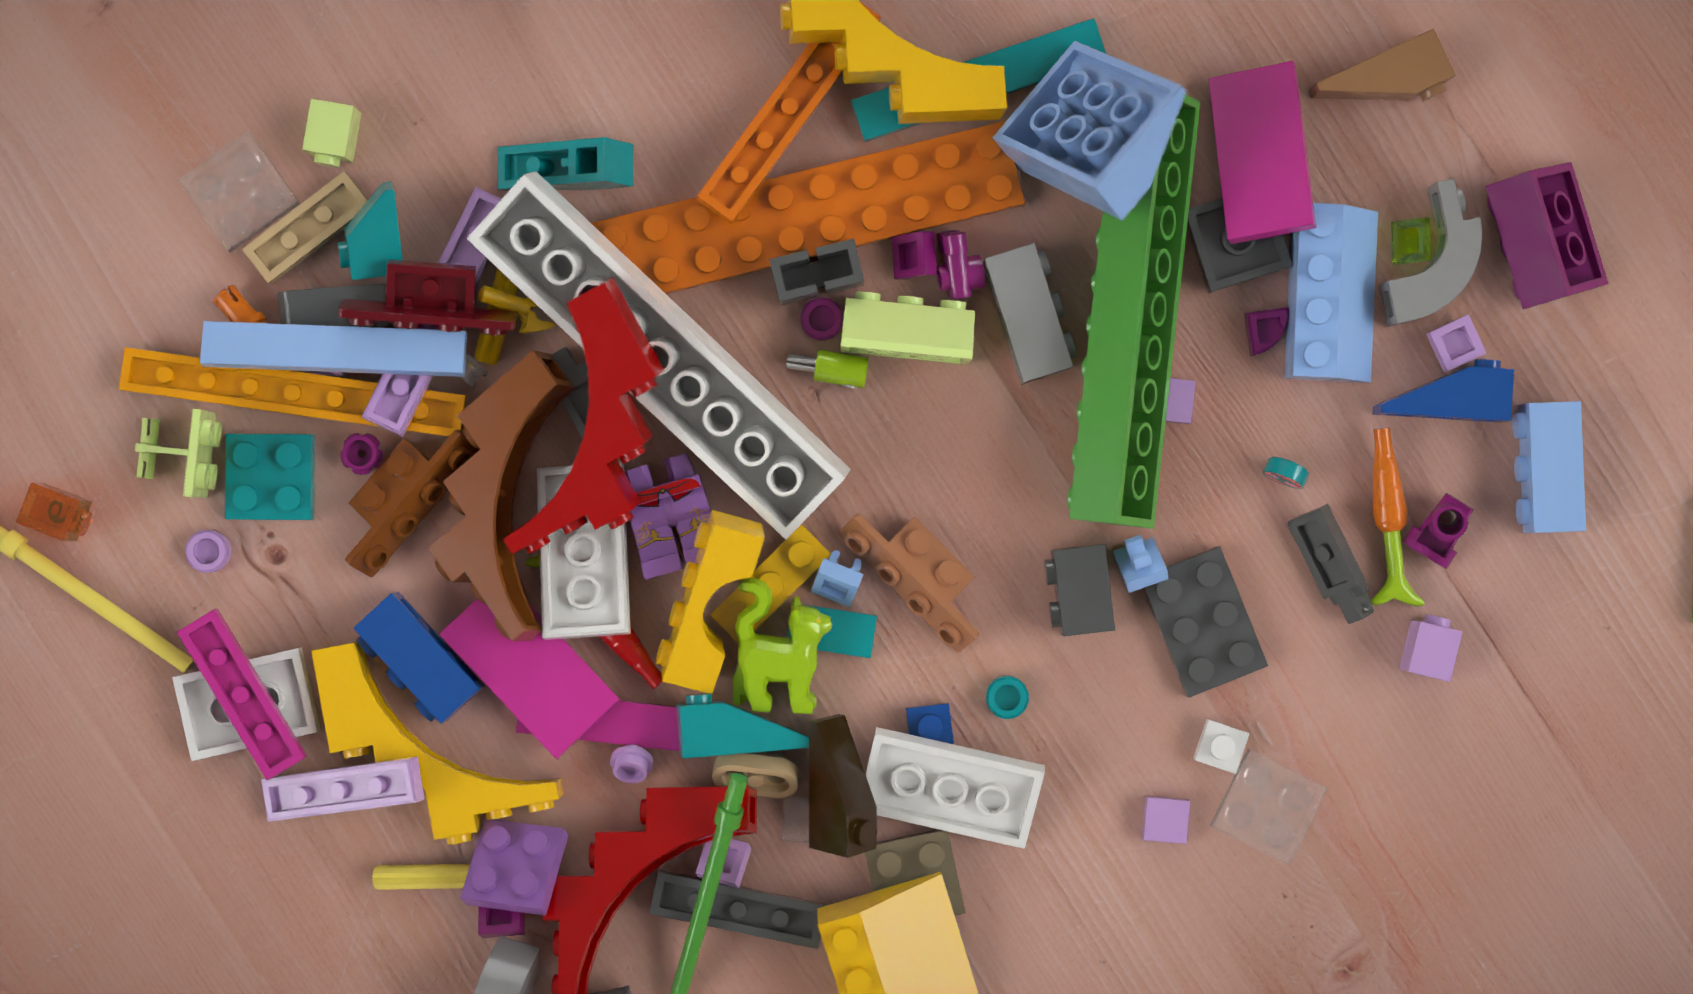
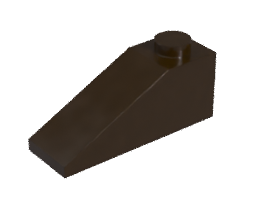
(839, 793)

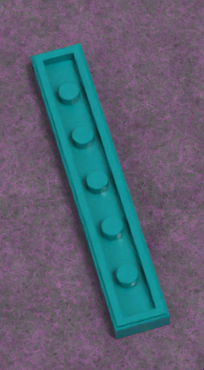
(1023, 67)

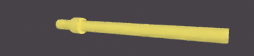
(16, 546)

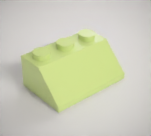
(908, 329)

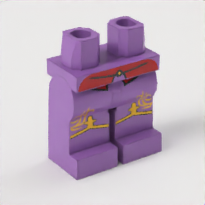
(671, 505)

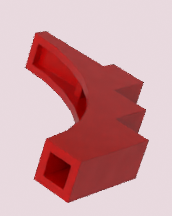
(617, 363)
(621, 860)

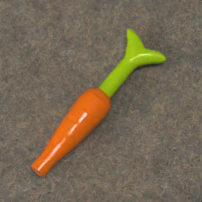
(1390, 518)

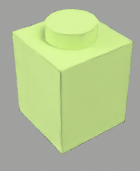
(331, 132)

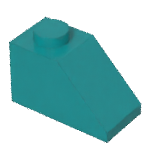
(372, 236)

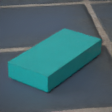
(850, 633)

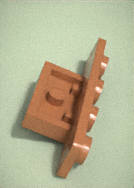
(919, 572)

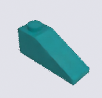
(569, 164)
(720, 728)

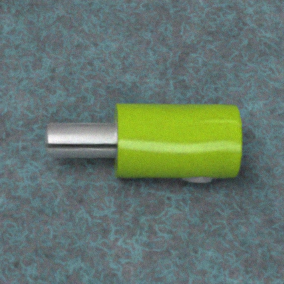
(833, 367)

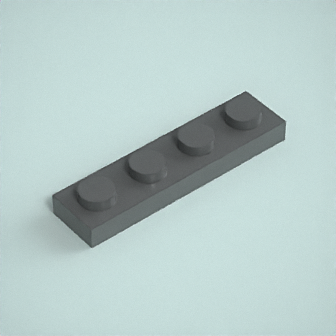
(740, 909)

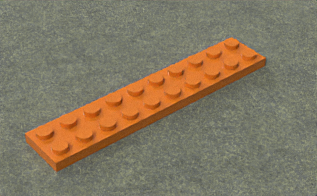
(849, 199)

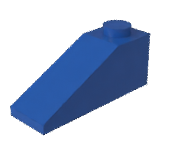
(1467, 394)

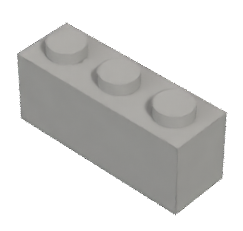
(1029, 313)

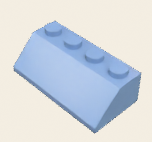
(1332, 296)

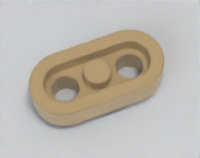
(768, 775)

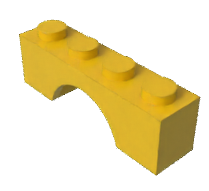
(725, 554)

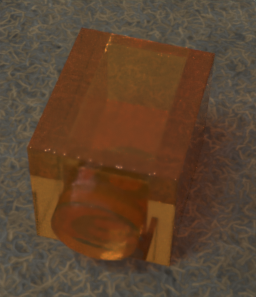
(55, 512)

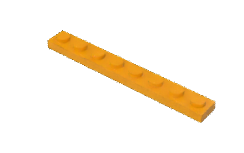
(277, 391)

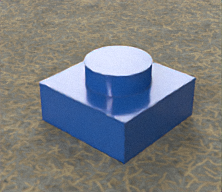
(931, 722)

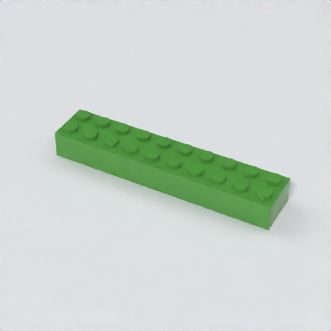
(1133, 343)

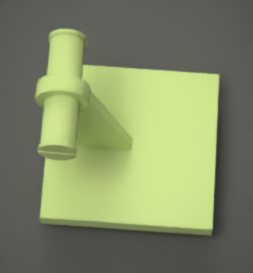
(200, 472)

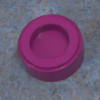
(822, 319)

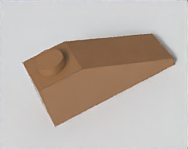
(1395, 74)

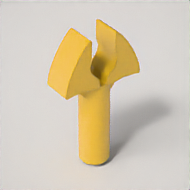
(510, 302)

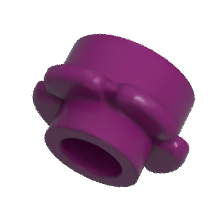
(353, 445)

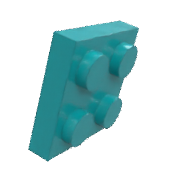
(270, 477)

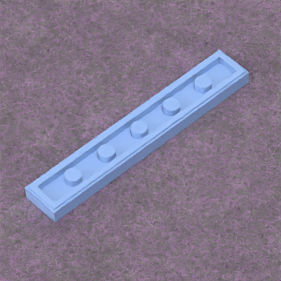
(333, 348)

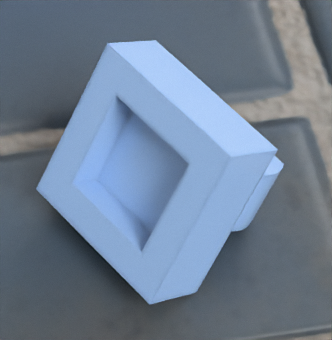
(1140, 563)
(837, 581)

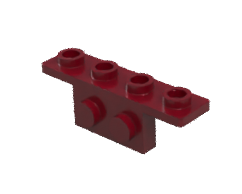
(429, 295)

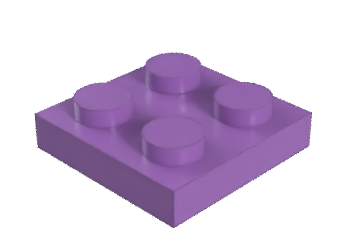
(514, 866)

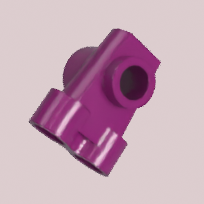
(959, 272)
(1436, 539)

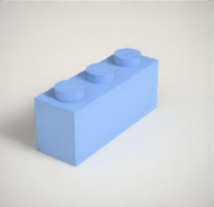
(1550, 467)

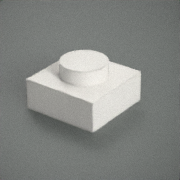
(1221, 746)

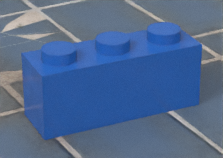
(417, 658)

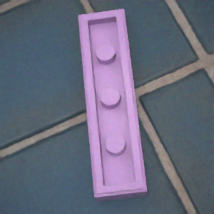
(343, 789)

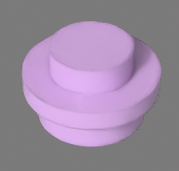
(631, 763)

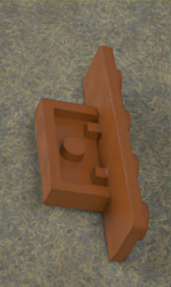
(401, 497)

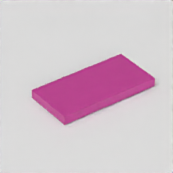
(1262, 153)
(535, 679)

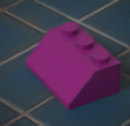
(1546, 234)

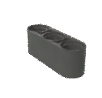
(321, 305)

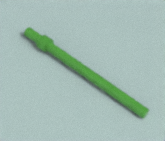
(727, 820)

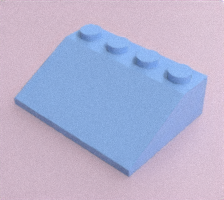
(1094, 128)

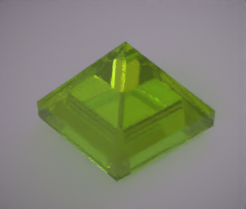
(1411, 241)

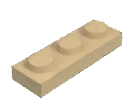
(306, 228)

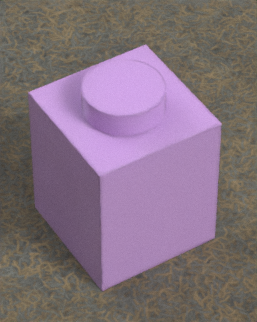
(1431, 648)

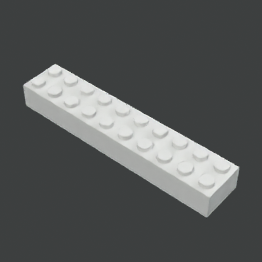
(702, 391)

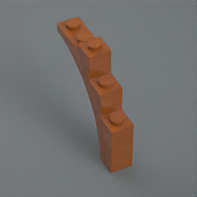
(484, 488)

